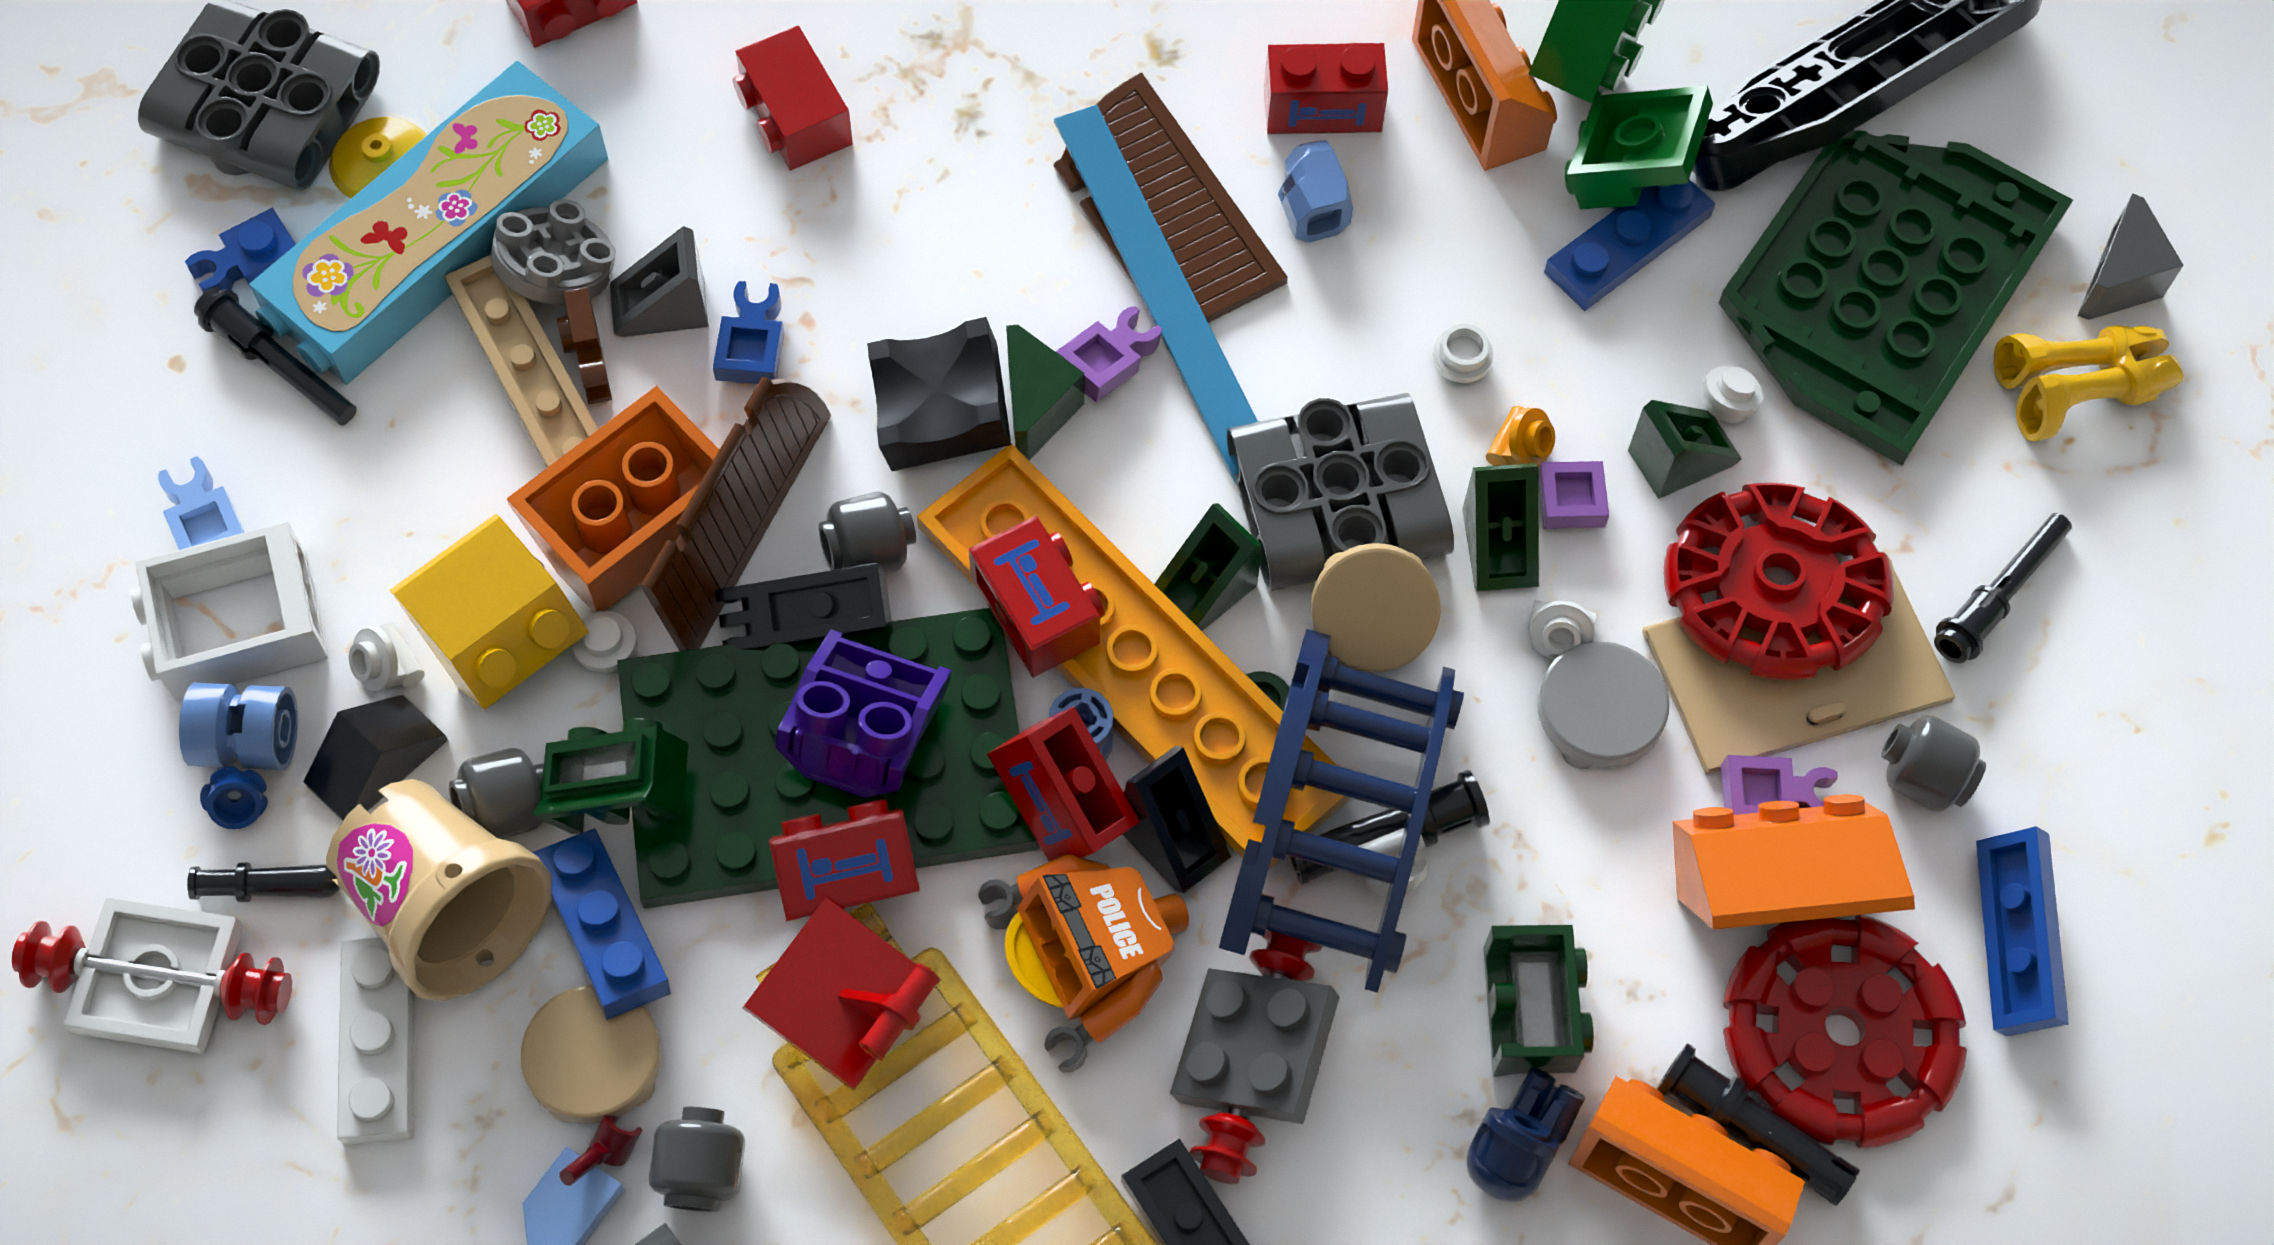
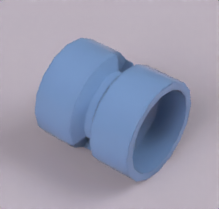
(226, 726)

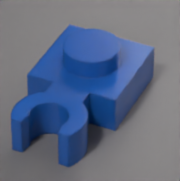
(246, 252)
(750, 343)

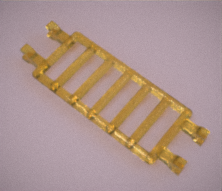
(1004, 1069)

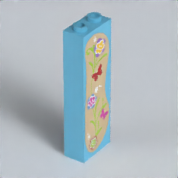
(436, 209)

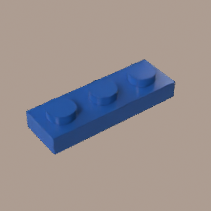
(1627, 241)
(603, 925)
(2021, 932)

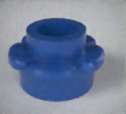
(234, 812)

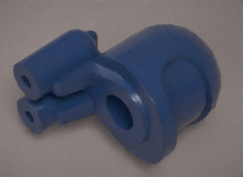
(1520, 1142)

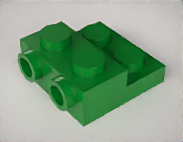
(1636, 144)

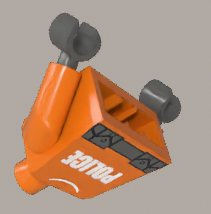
(1095, 938)

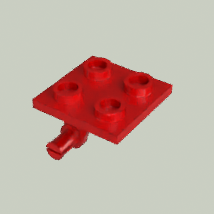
(841, 994)

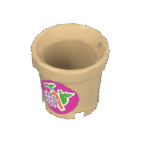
(439, 889)

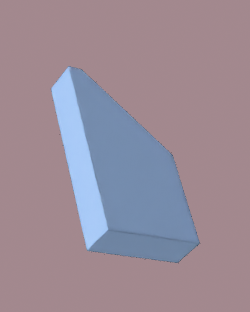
(568, 1213)

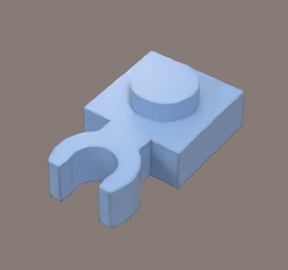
(199, 511)

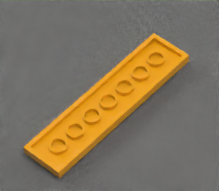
(1151, 659)

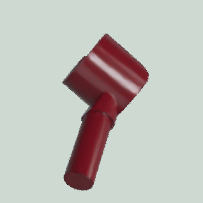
(607, 1146)

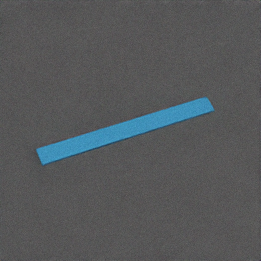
(1157, 276)

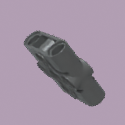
(259, 92)
(1368, 444)

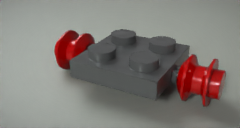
(1254, 1052)

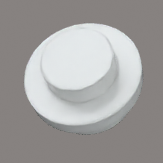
(1463, 353)
(1731, 393)
(608, 640)

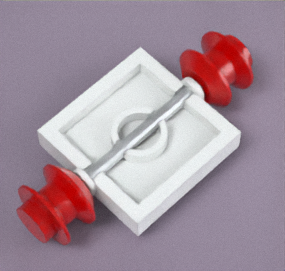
(152, 974)

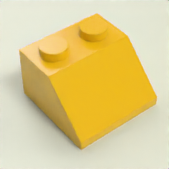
(489, 612)

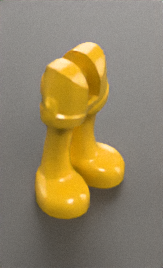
(2127, 372)

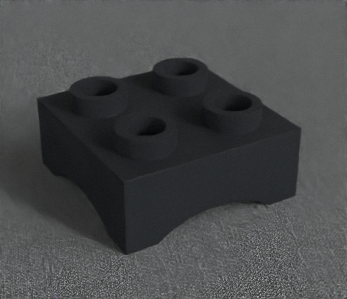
(939, 395)

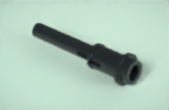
(222, 313)
(1963, 634)

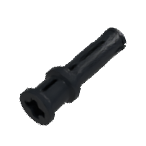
(1448, 810)
(1743, 1117)

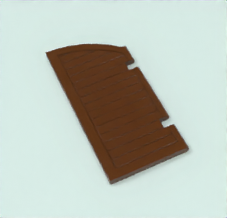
(1196, 214)
(733, 507)

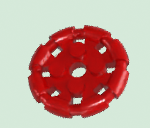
(1779, 611)
(1876, 1007)

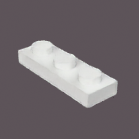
(374, 1047)

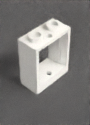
(218, 564)

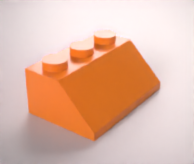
(1484, 79)
(616, 498)
(1789, 863)
(1687, 1169)

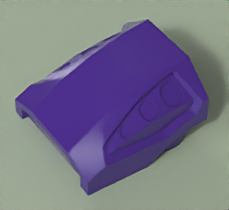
(859, 716)

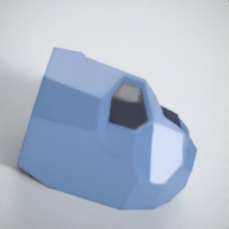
(1315, 192)

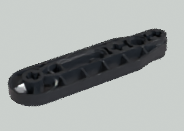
(1846, 80)

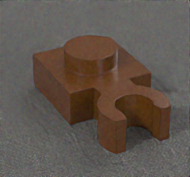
(581, 335)

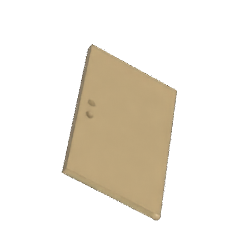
(1759, 716)

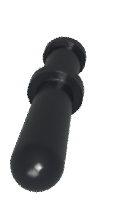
(273, 881)

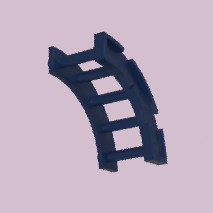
(1294, 768)

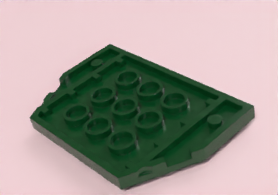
(1888, 279)

